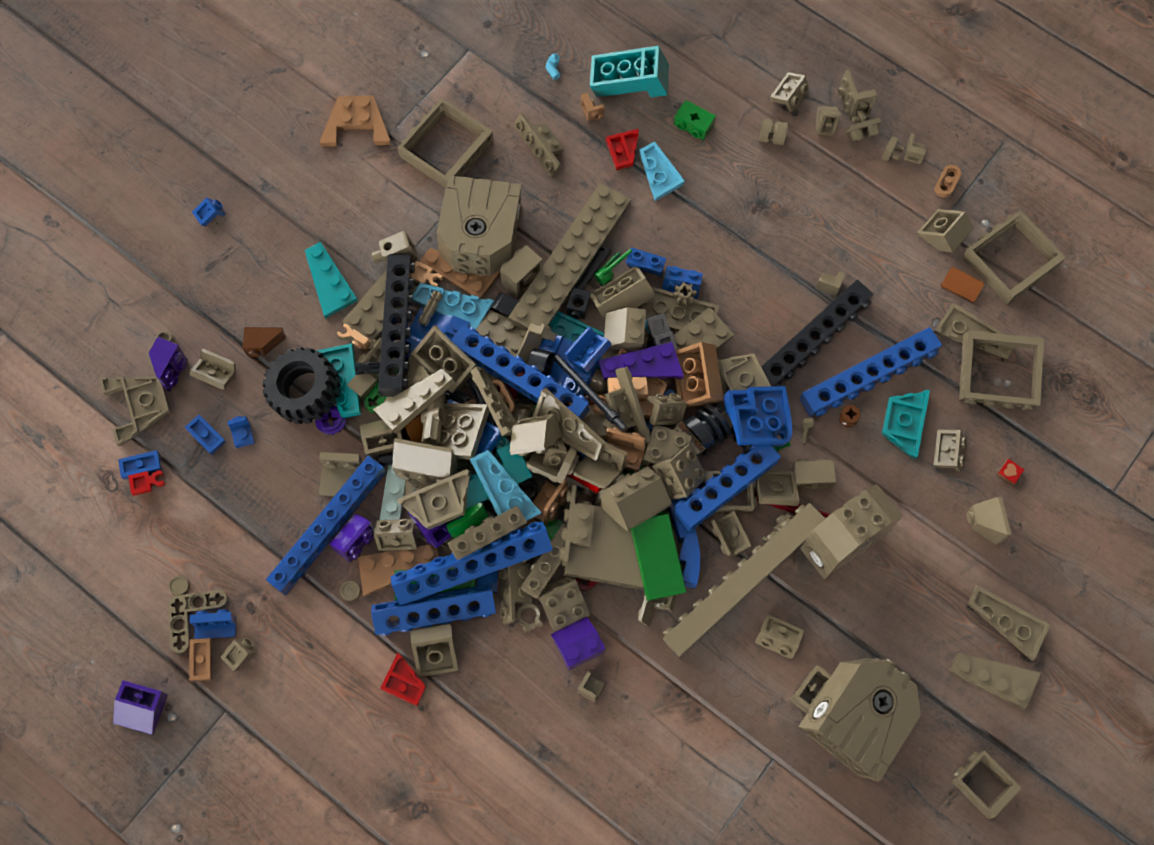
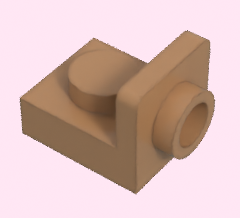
(590, 110)

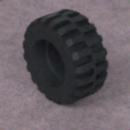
(286, 370)

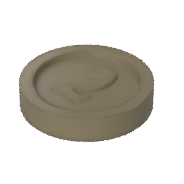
(178, 585)
(350, 591)

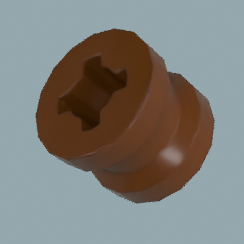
(848, 420)

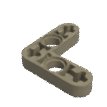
(188, 608)

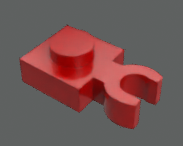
(143, 482)

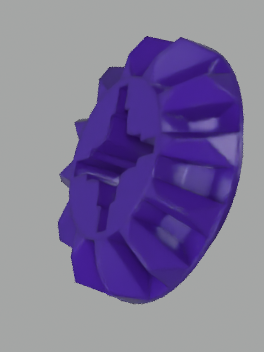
(338, 424)

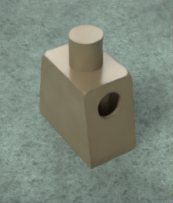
(395, 245)

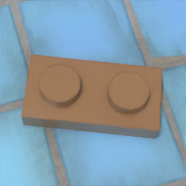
(200, 660)

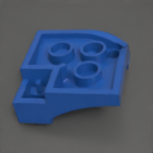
(447, 324)
(560, 347)
(760, 415)

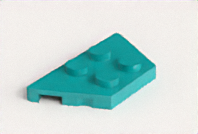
(905, 421)

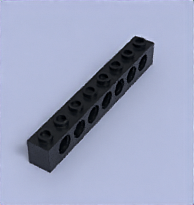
(396, 266)
(856, 293)

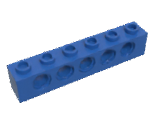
(691, 519)
(440, 601)

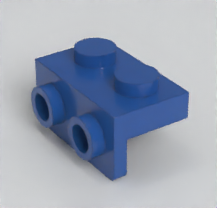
(646, 262)
(676, 276)
(587, 349)
(214, 624)

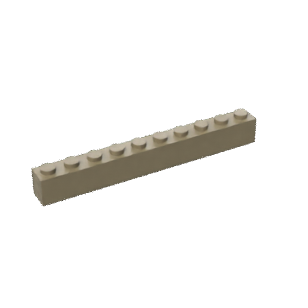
(743, 580)

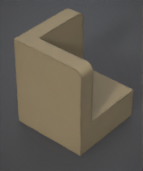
(914, 151)
(829, 283)
(362, 385)
(590, 687)

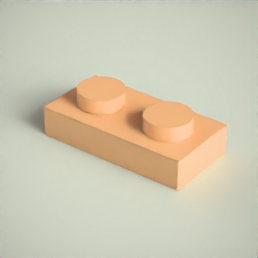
(639, 383)

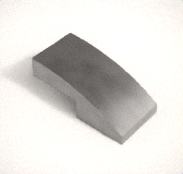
(660, 330)

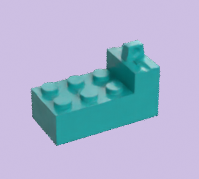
(630, 72)
(513, 465)

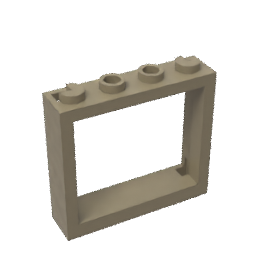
(484, 139)
(1034, 235)
(1001, 340)

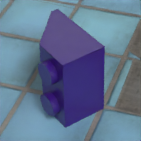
(578, 643)

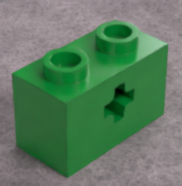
(694, 120)

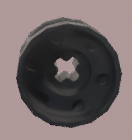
(708, 427)

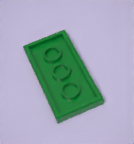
(658, 558)

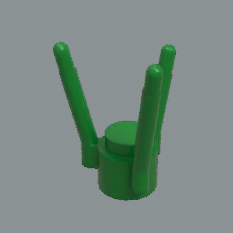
(605, 274)

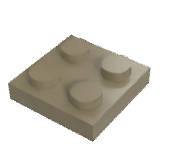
(777, 488)

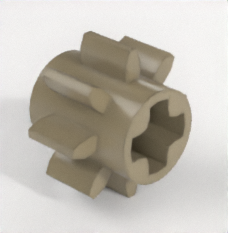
(687, 289)

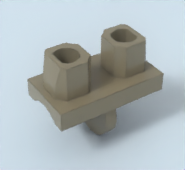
(856, 129)

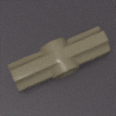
(432, 419)

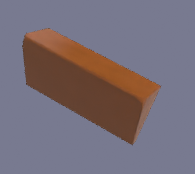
(962, 284)

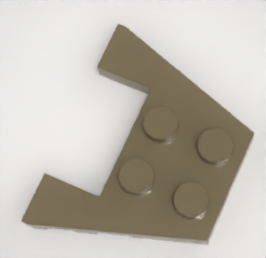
(741, 374)
(145, 403)

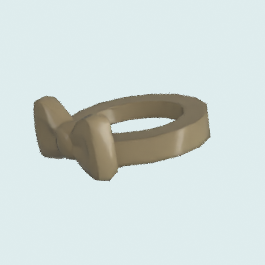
(528, 627)

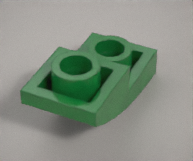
(473, 516)

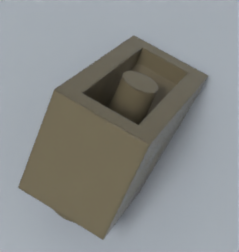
(827, 120)

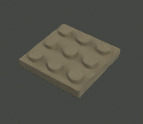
(501, 332)
(463, 428)

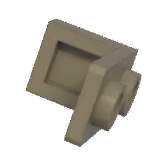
(533, 339)

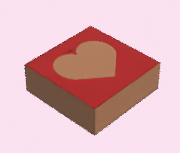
(1010, 472)

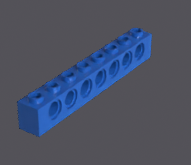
(467, 336)
(924, 339)
(326, 525)
(466, 571)

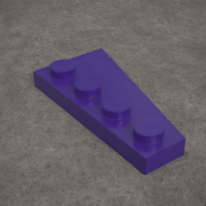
(651, 362)

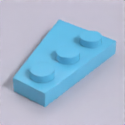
(659, 171)

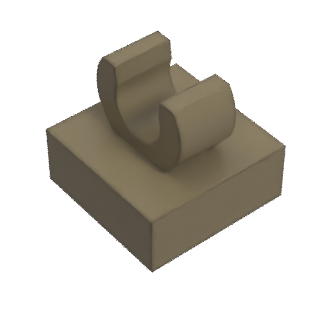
(891, 149)

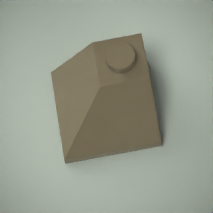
(990, 520)

